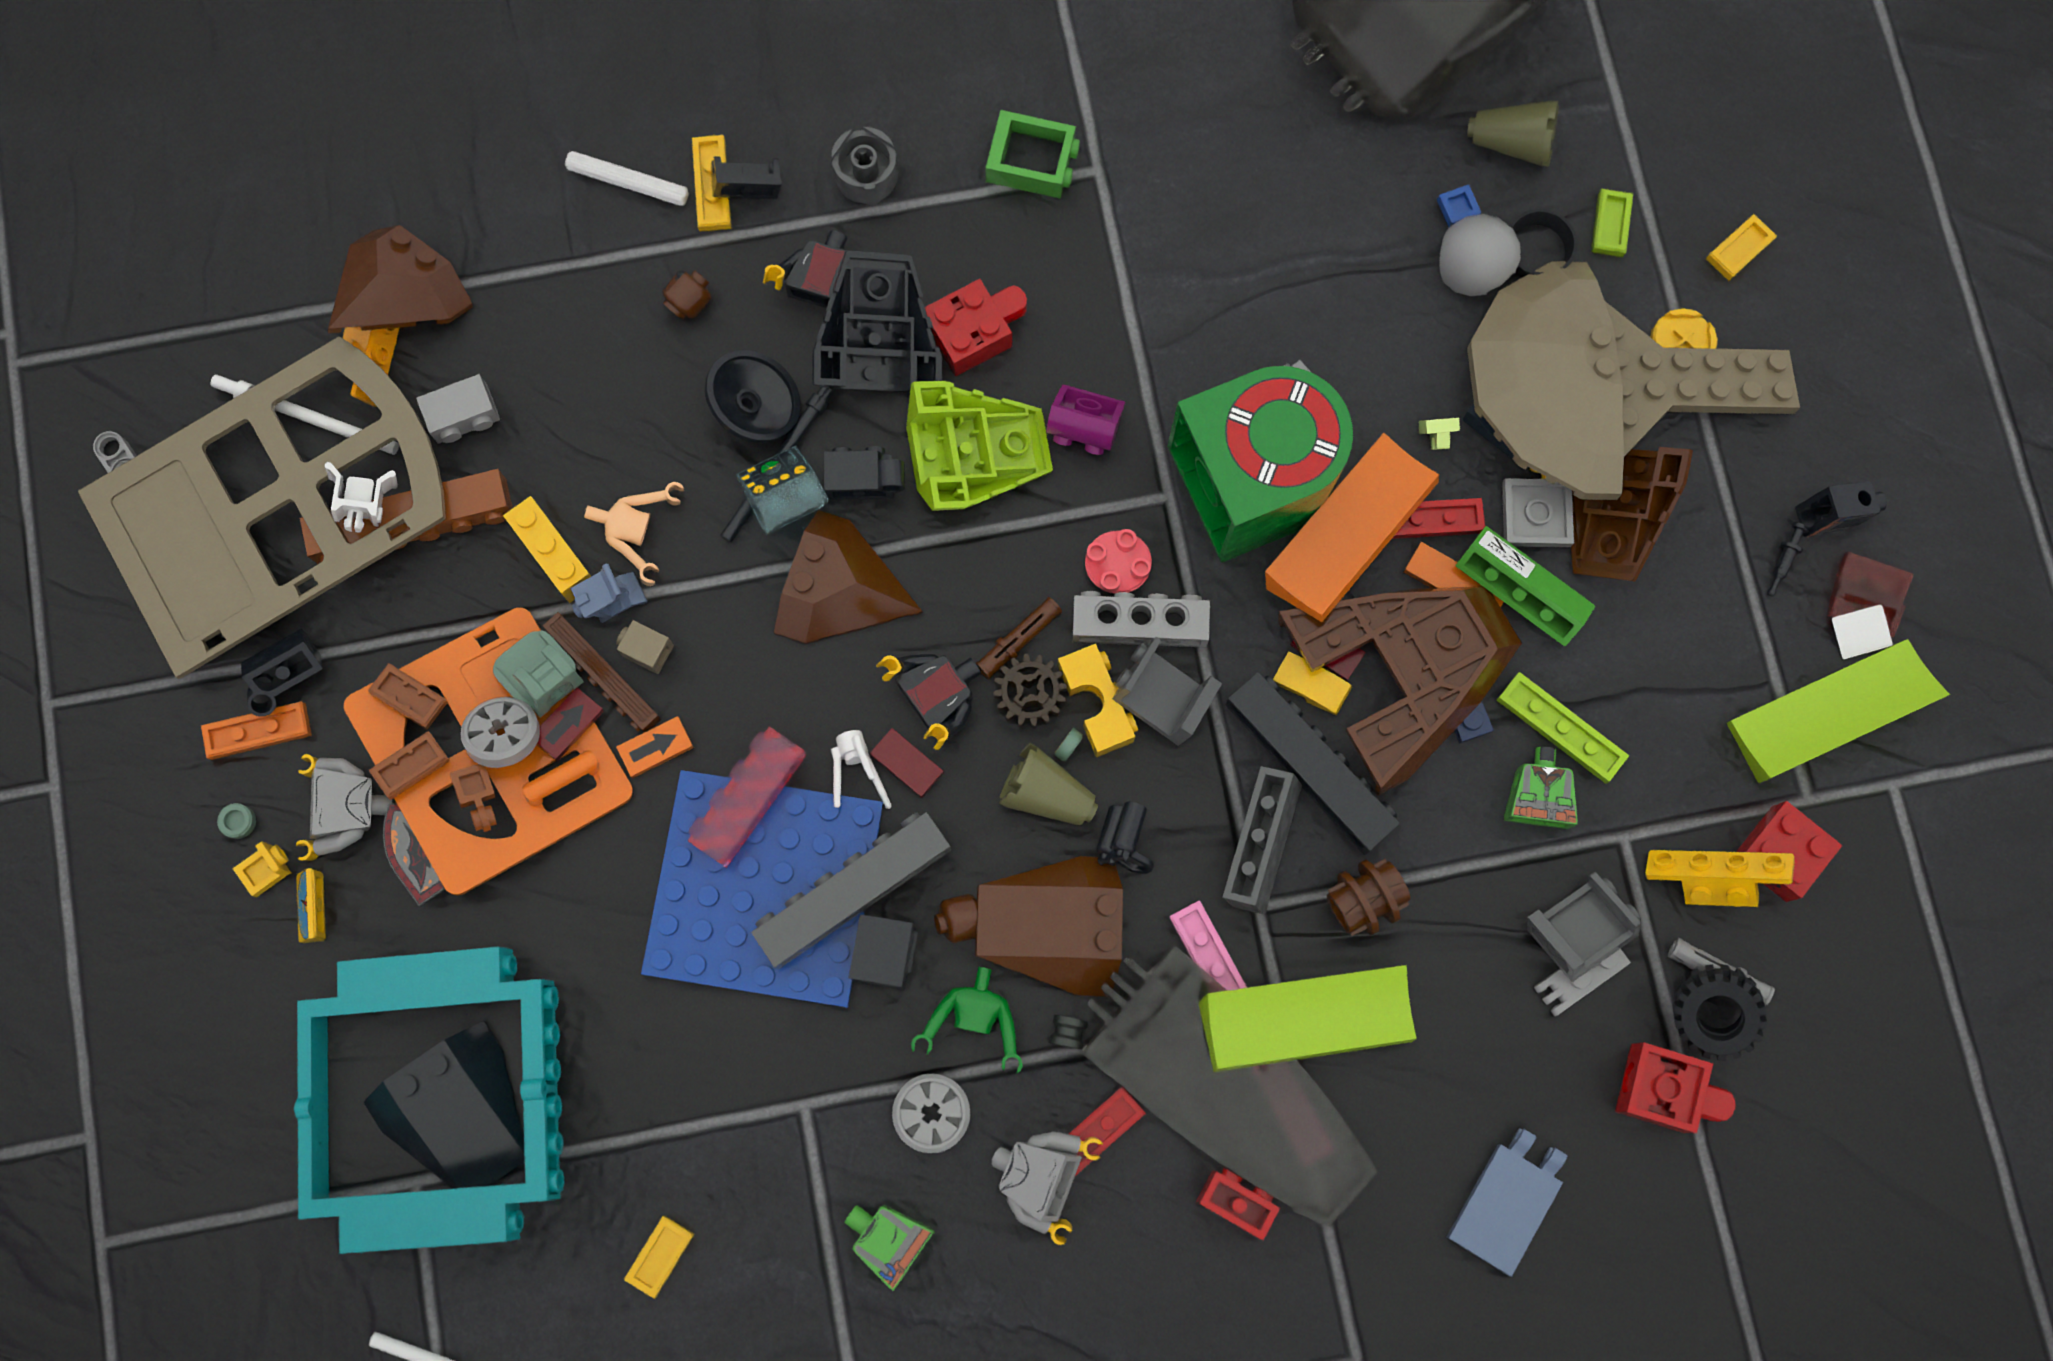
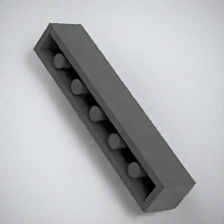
(850, 890)

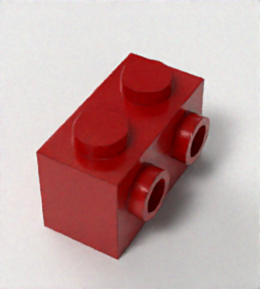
(1237, 1204)

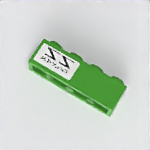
(1525, 586)

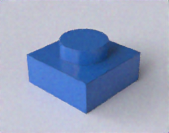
(1458, 204)

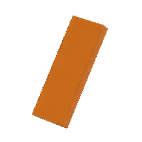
(1438, 570)
(255, 732)

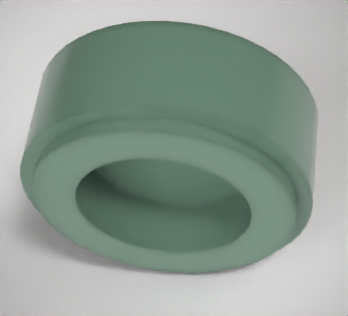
(1068, 745)
(236, 821)

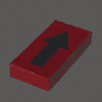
(568, 724)

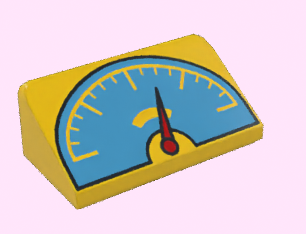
(310, 906)

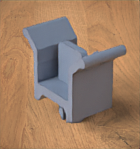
(607, 595)

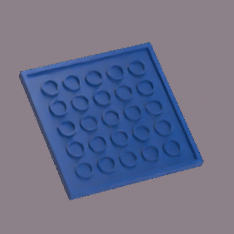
(709, 910)

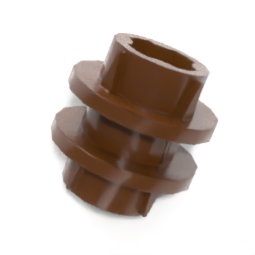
(1372, 894)

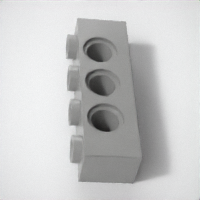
(1089, 629)

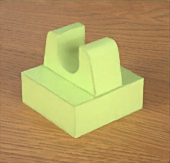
(1439, 431)

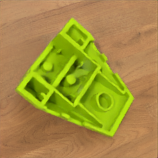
(972, 444)

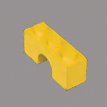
(547, 546)
(1088, 672)

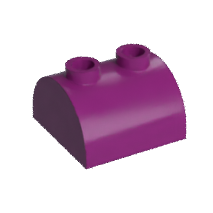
(1085, 419)

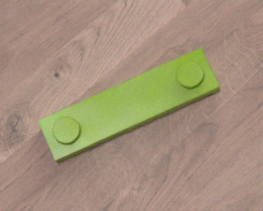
(1562, 727)

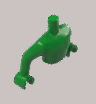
(975, 1011)

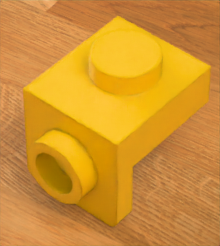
(263, 868)

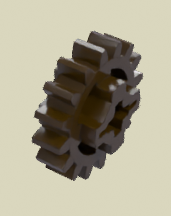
(1018, 681)

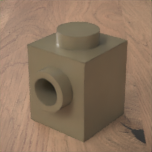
(644, 646)

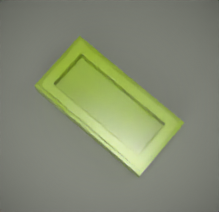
(1612, 223)

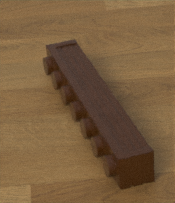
(602, 674)

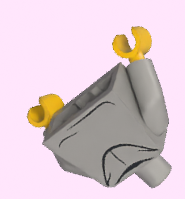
(339, 805)
(1040, 1178)

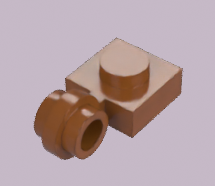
(474, 787)

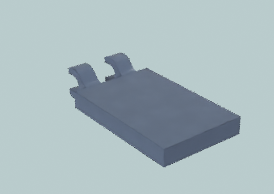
(1508, 1203)

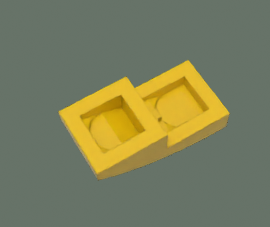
(1317, 687)

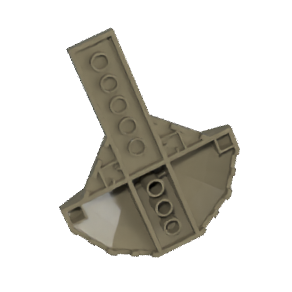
(1583, 385)

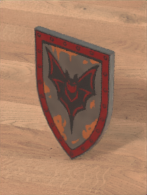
(408, 857)

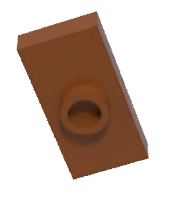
(407, 696)
(409, 765)

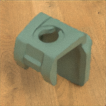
(537, 671)

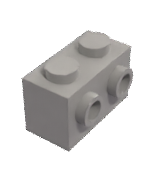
(458, 409)

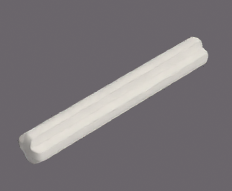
(626, 178)

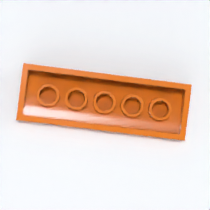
(1350, 529)

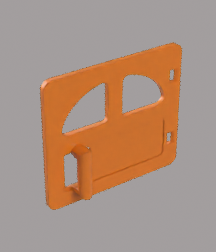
(467, 679)

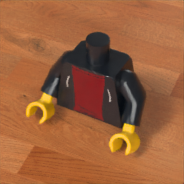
(810, 270)
(934, 691)

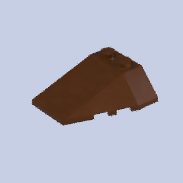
(1619, 534)
(1055, 924)

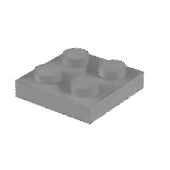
(1537, 513)

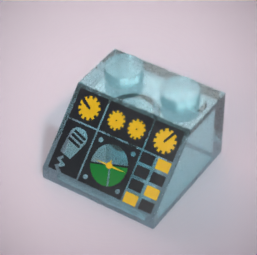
(782, 489)

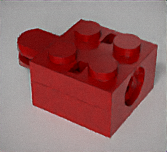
(973, 324)
(1671, 1092)

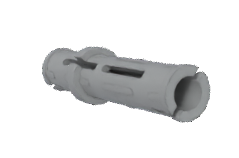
(1696, 958)

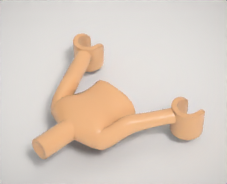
(630, 525)

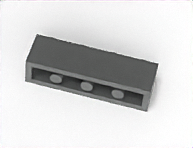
(1262, 840)

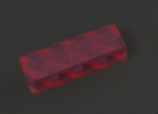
(746, 797)

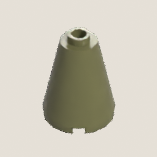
(1517, 130)
(1046, 789)

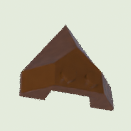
(394, 283)
(838, 585)

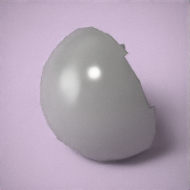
(1478, 254)

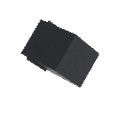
(883, 952)

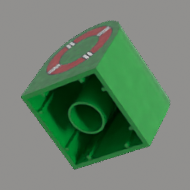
(1260, 454)

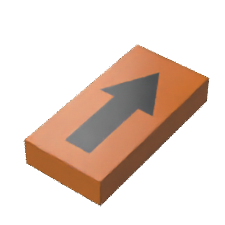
(655, 747)

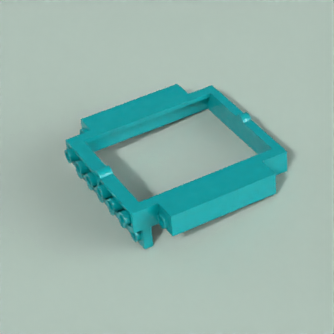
(444, 1215)

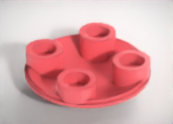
(1118, 561)

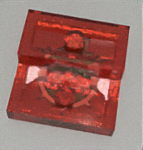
(1867, 584)

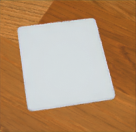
(1862, 631)

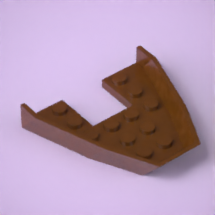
(1440, 650)

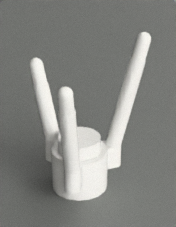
(854, 751)

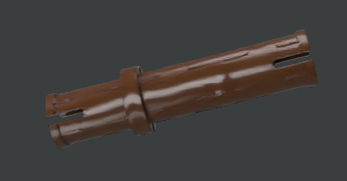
(1046, 611)

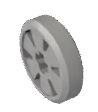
(496, 751)
(935, 1135)

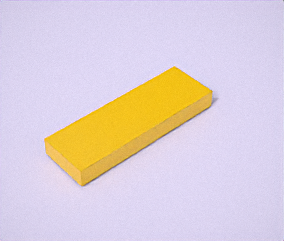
(712, 212)

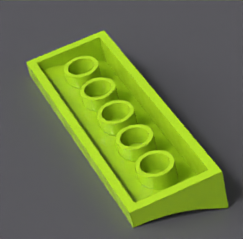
(1835, 710)
(1307, 1018)

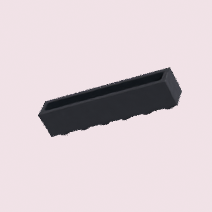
(1320, 770)

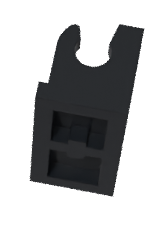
(746, 179)

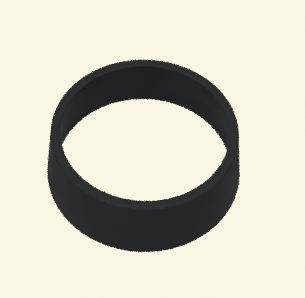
(1553, 221)

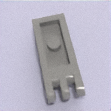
(1571, 992)

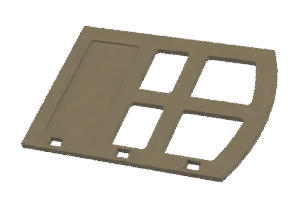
(192, 548)

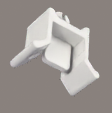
(358, 498)

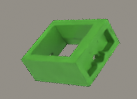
(1026, 179)

